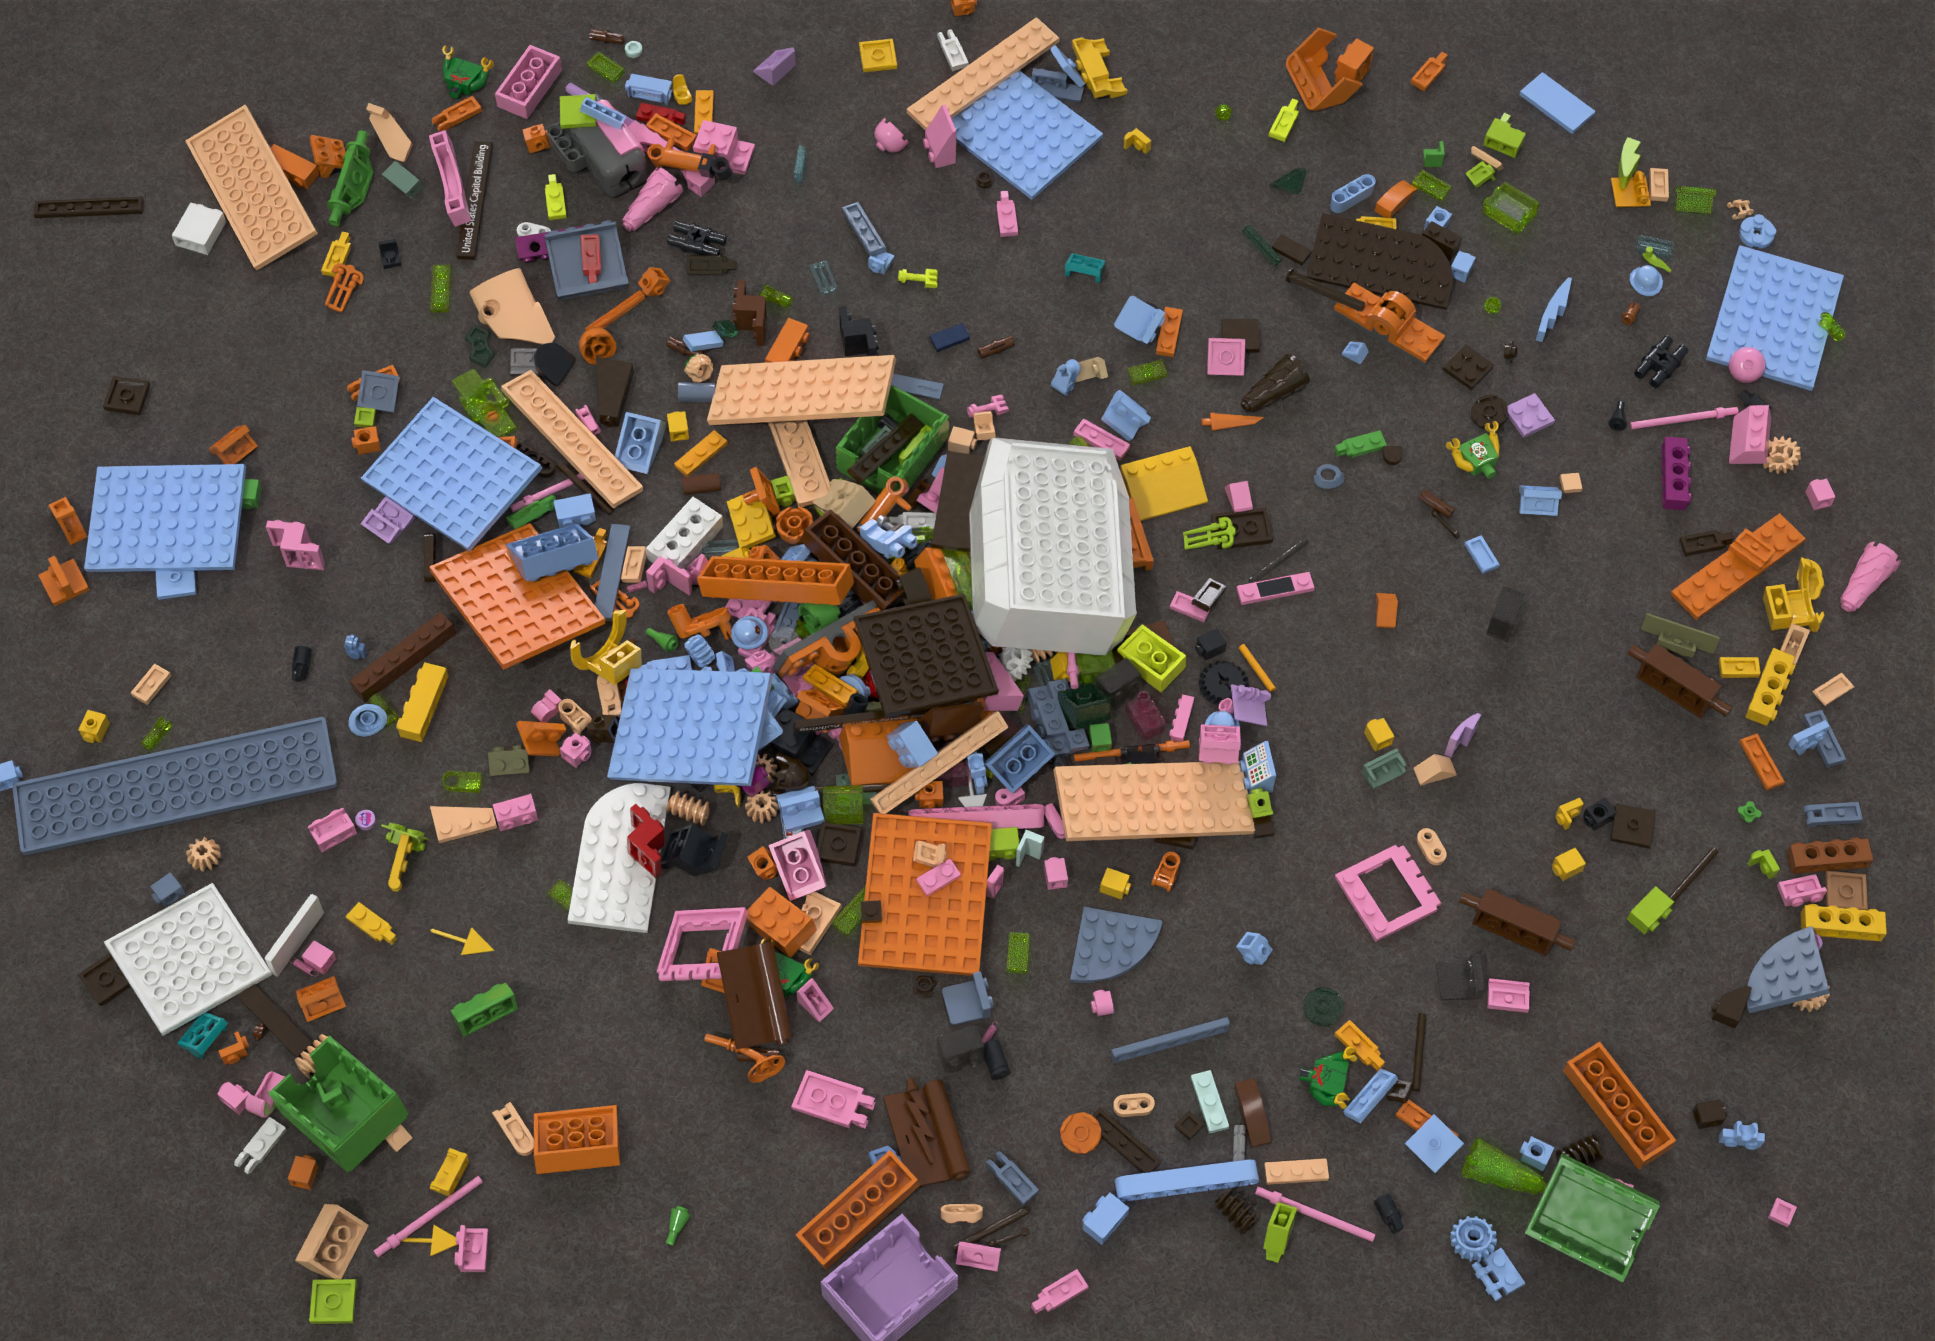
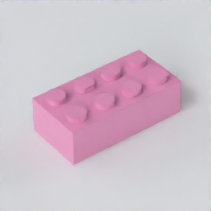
(528, 81)

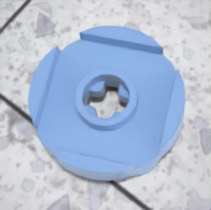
(1759, 223)

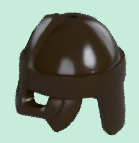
(791, 772)

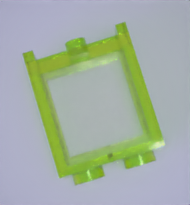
(1510, 207)

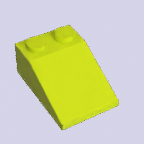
(1153, 657)

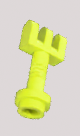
(930, 277)

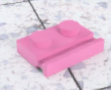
(1508, 995)

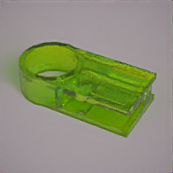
(467, 781)

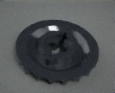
(1210, 681)

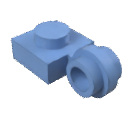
(354, 648)

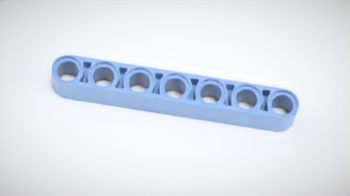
(1186, 1179)

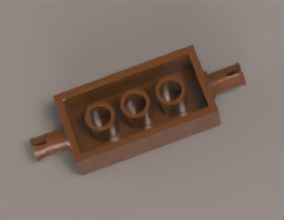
(1678, 681)
(1516, 922)

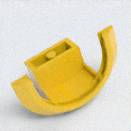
(1792, 606)
(611, 660)

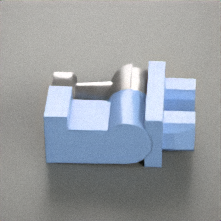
(890, 542)

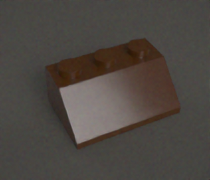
(950, 721)

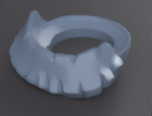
(1322, 483)

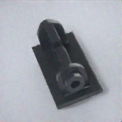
(1149, 754)

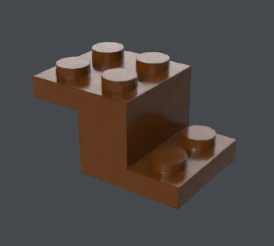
(750, 312)

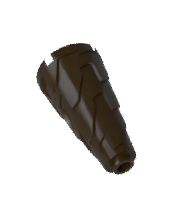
(1277, 383)

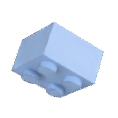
(911, 744)

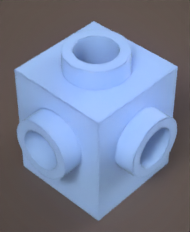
(1254, 948)

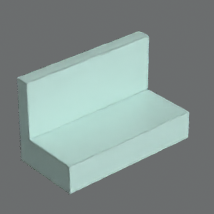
(1030, 844)

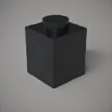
(1210, 644)

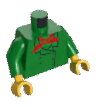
(463, 75)
(792, 973)
(1329, 1078)

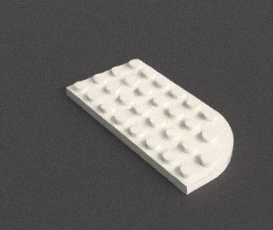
(610, 884)

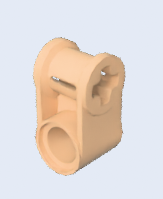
(576, 719)

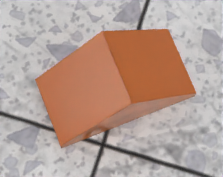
(1386, 610)

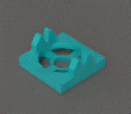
(1085, 265)
(191, 1036)

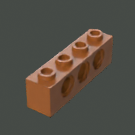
(1799, 862)

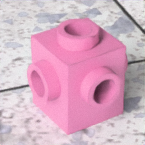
(762, 660)
(576, 749)

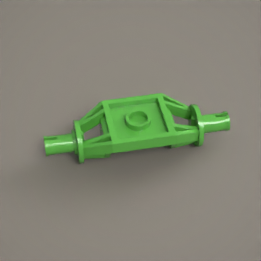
(353, 179)

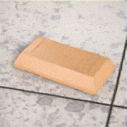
(1486, 158)
(1833, 689)

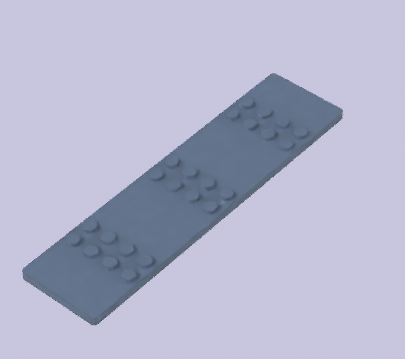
(173, 785)

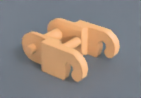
(1739, 204)

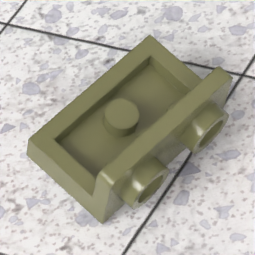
(508, 761)

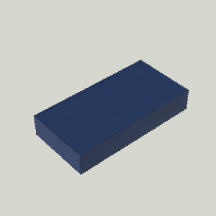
(949, 337)

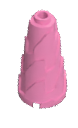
(652, 198)
(1871, 570)

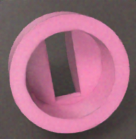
(1226, 705)

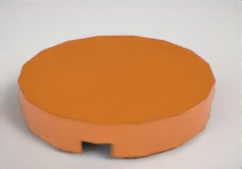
(1081, 1133)

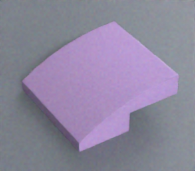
(388, 520)
(1462, 734)

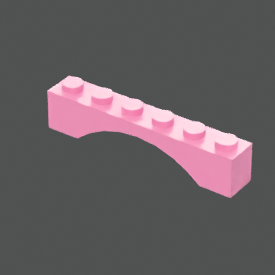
(646, 138)
(454, 192)

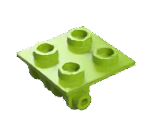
(416, 836)

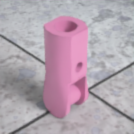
(588, 420)
(1054, 820)

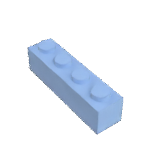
(602, 113)

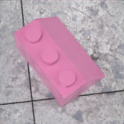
(1751, 436)

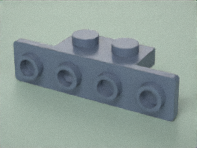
(1057, 85)

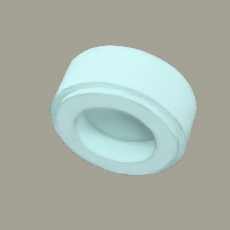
(633, 49)

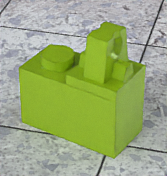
(1504, 137)
(1279, 1231)

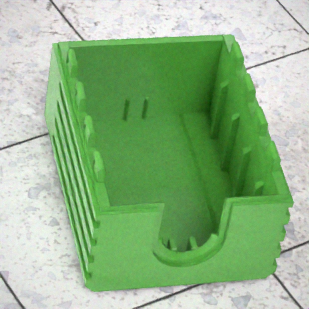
(898, 406)
(352, 1129)
(1592, 1217)

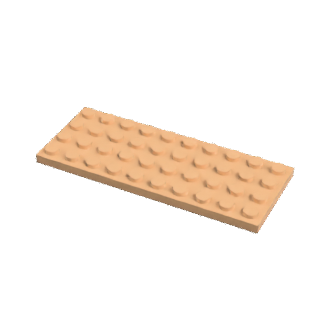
(251, 187)
(802, 390)
(1152, 801)

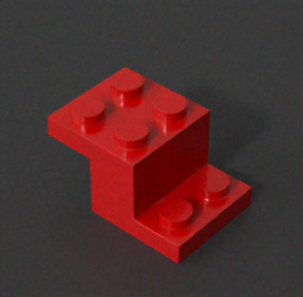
(645, 840)

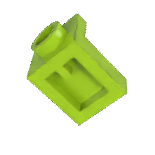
(1480, 174)
(1767, 863)

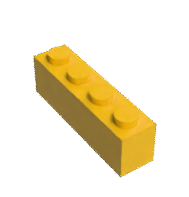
(422, 702)

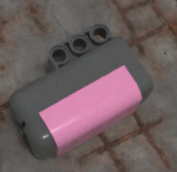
(608, 152)

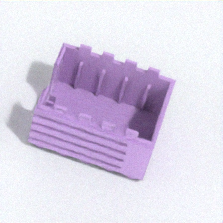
(888, 1284)

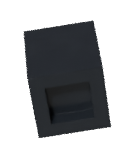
(1602, 808)

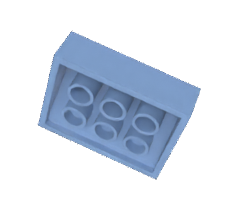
(553, 552)

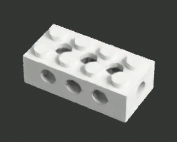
(686, 534)

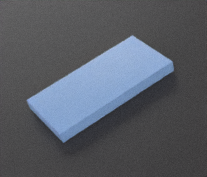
(1557, 103)

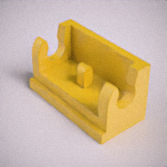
(450, 1172)

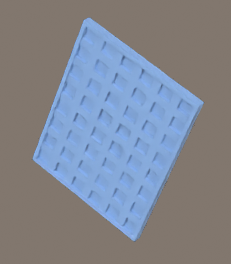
(1024, 134)
(1776, 310)
(451, 473)
(165, 518)
(690, 726)

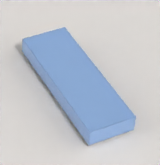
(1370, 1095)

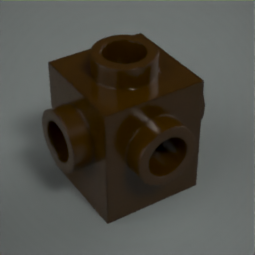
(603, 728)

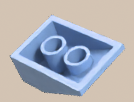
(639, 442)

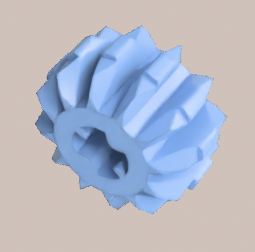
(699, 650)

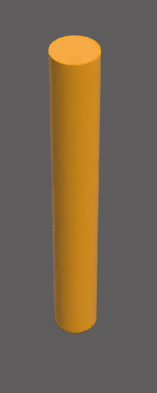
(1257, 668)

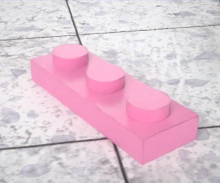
(1101, 439)

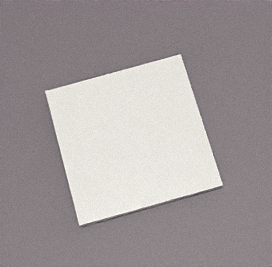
(187, 959)

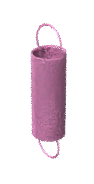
(637, 586)
(303, 966)
(989, 1033)

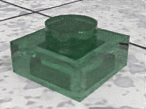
(725, 328)

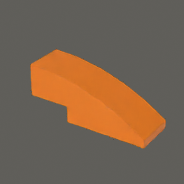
(1395, 199)

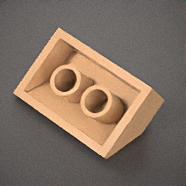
(332, 1242)

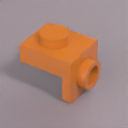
(234, 1052)

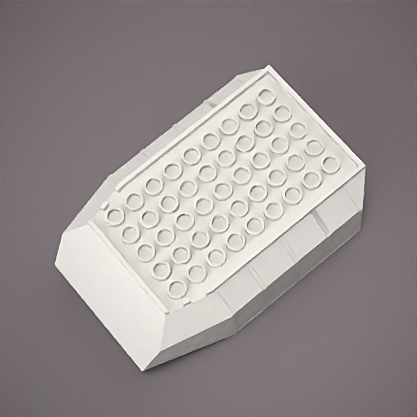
(1051, 548)

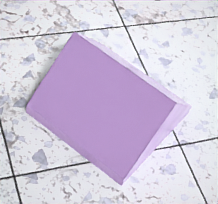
(776, 65)

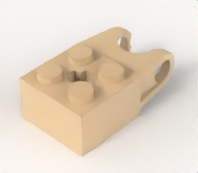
(846, 501)

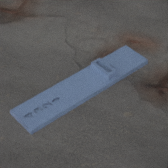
(918, 386)

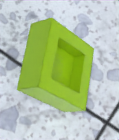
(364, 417)

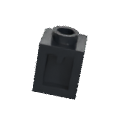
(389, 253)

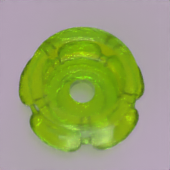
(1223, 112)
(1492, 301)

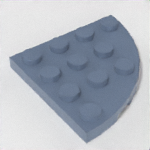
(1111, 944)
(1788, 973)

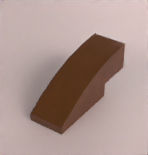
(1252, 1112)

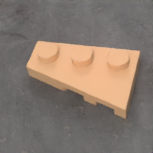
(461, 821)
(822, 912)

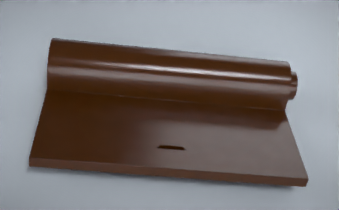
(754, 995)
(947, 1146)

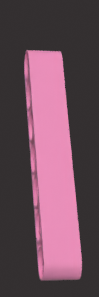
(1000, 816)

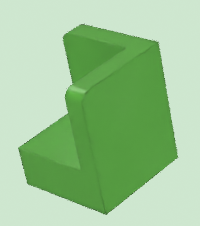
(1434, 157)
(1100, 737)
(333, 1096)

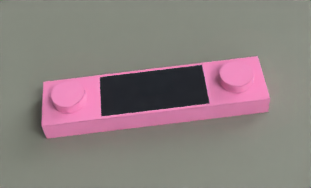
(1275, 588)

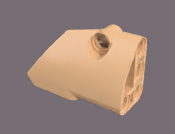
(512, 308)

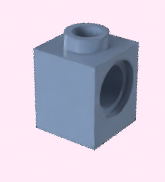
(167, 890)

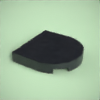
(552, 362)

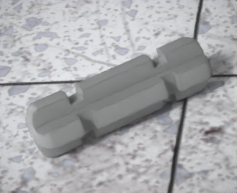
(1239, 1143)

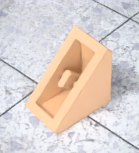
(1794, 641)
(1434, 769)

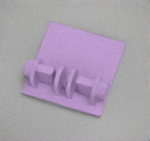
(1249, 704)

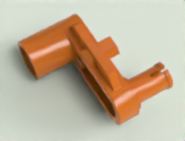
(701, 624)

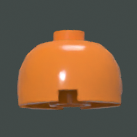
(596, 342)
(792, 524)

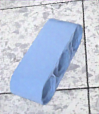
(1352, 193)

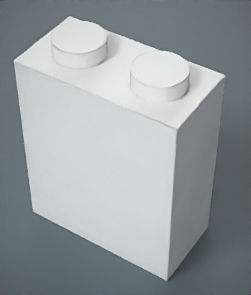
(199, 228)

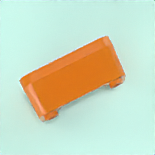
(1309, 78)

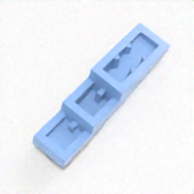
(1555, 307)

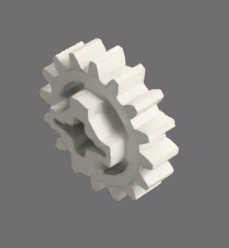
(1015, 661)

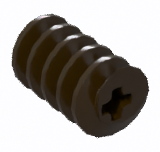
(1583, 1150)
(1236, 1211)

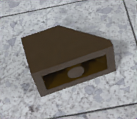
(1730, 1007)

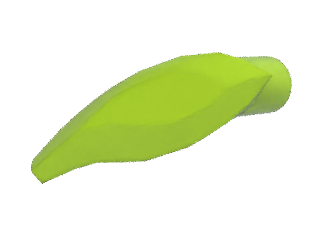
(1652, 259)

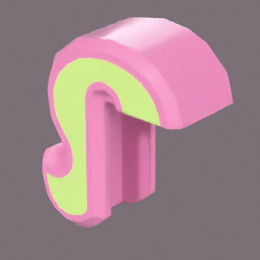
(261, 1103)

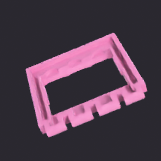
(1366, 906)
(700, 921)

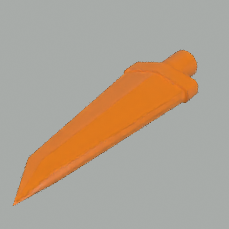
(1224, 421)

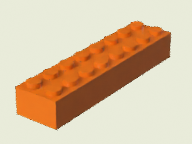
(776, 580)

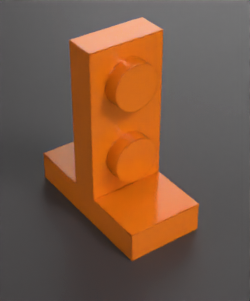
(68, 520)

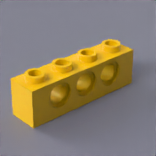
(1779, 662)
(1852, 916)

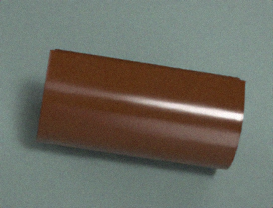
(701, 483)

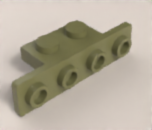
(1678, 636)

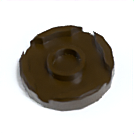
(1489, 409)

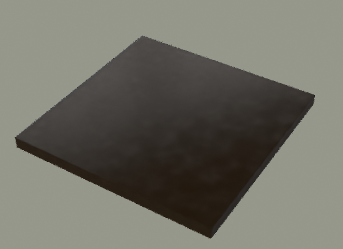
(955, 501)
(925, 655)

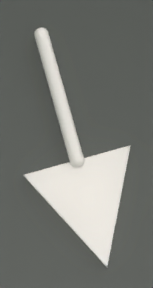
(972, 800)

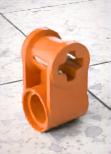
(1166, 874)

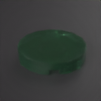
(1323, 1006)

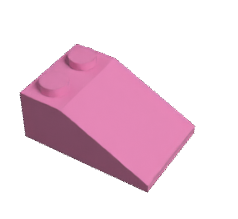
(941, 139)
(798, 864)

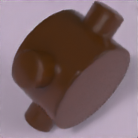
(259, 1031)

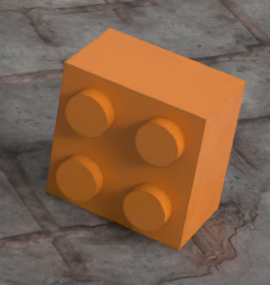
(1354, 62)

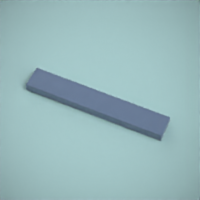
(612, 570)
(1170, 1040)

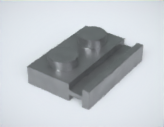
(522, 361)

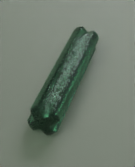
(1262, 245)

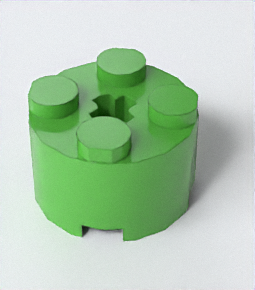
(818, 615)

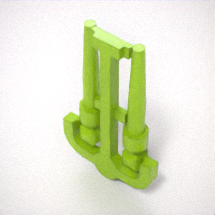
(1230, 531)

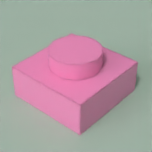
(1782, 1212)

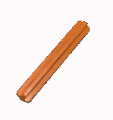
(618, 311)

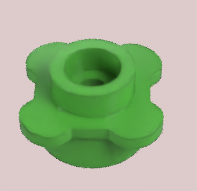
(1749, 817)

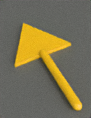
(473, 944)
(440, 1240)

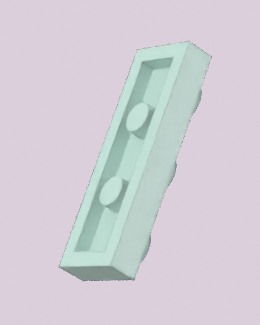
(1209, 1101)

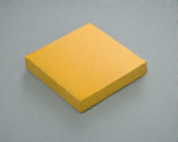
(878, 55)

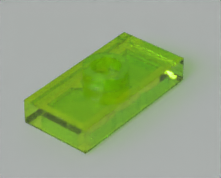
(1147, 372)

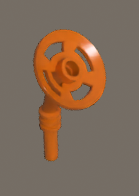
(763, 1066)

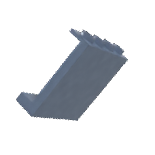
(566, 261)

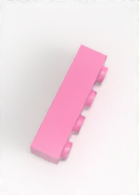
(1181, 721)

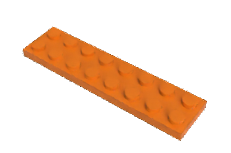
(1731, 573)

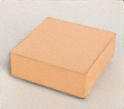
(1570, 483)

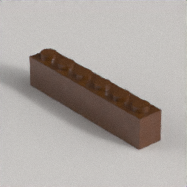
(402, 657)

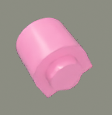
(1102, 1003)

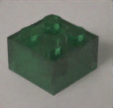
(1084, 705)

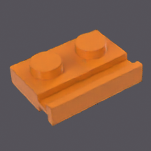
(1752, 549)

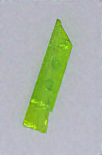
(960, 570)

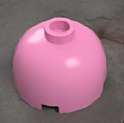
(889, 137)
(1747, 365)

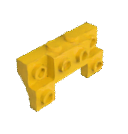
(1093, 70)

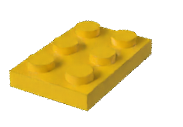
(750, 522)

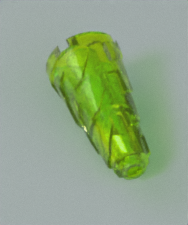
(1492, 1166)

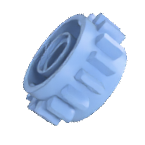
(1473, 1228)

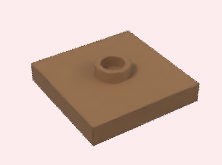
(1846, 890)

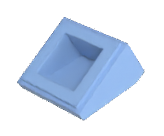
(1355, 351)

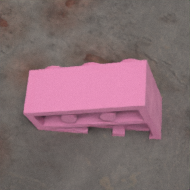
(1009, 694)

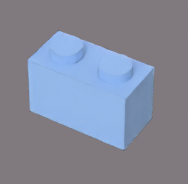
(575, 510)
(1105, 1218)

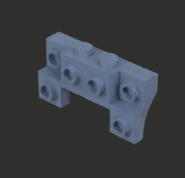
(1051, 721)

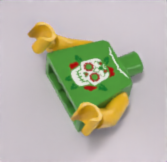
(1477, 454)

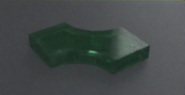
(481, 352)

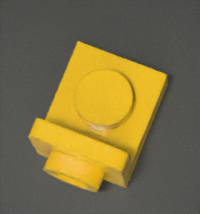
(1139, 140)
(1568, 811)

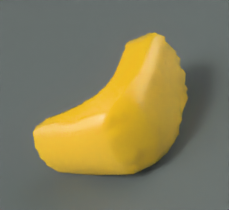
(680, 90)
(730, 788)

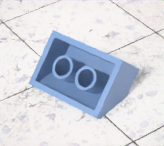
(1019, 758)

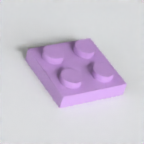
(1529, 415)

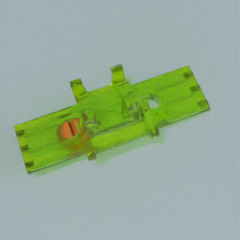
(479, 407)

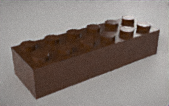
(836, 542)

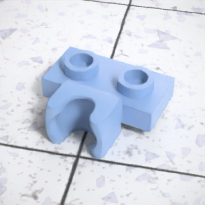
(1809, 737)
(977, 771)
(1742, 1135)

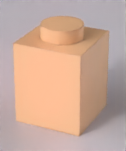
(962, 440)

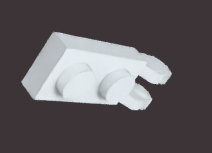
(953, 51)
(261, 1144)

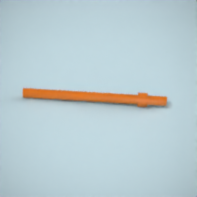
(1168, 746)

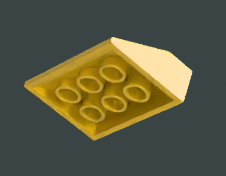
(1164, 483)

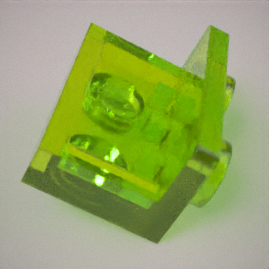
(1092, 666)

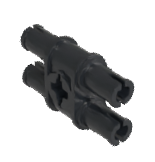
(696, 239)
(1661, 361)

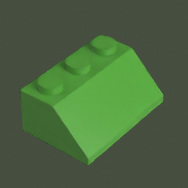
(484, 1009)

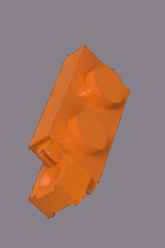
(1429, 72)

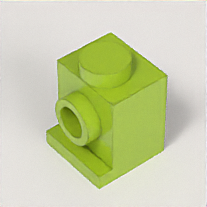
(783, 491)
(1255, 809)

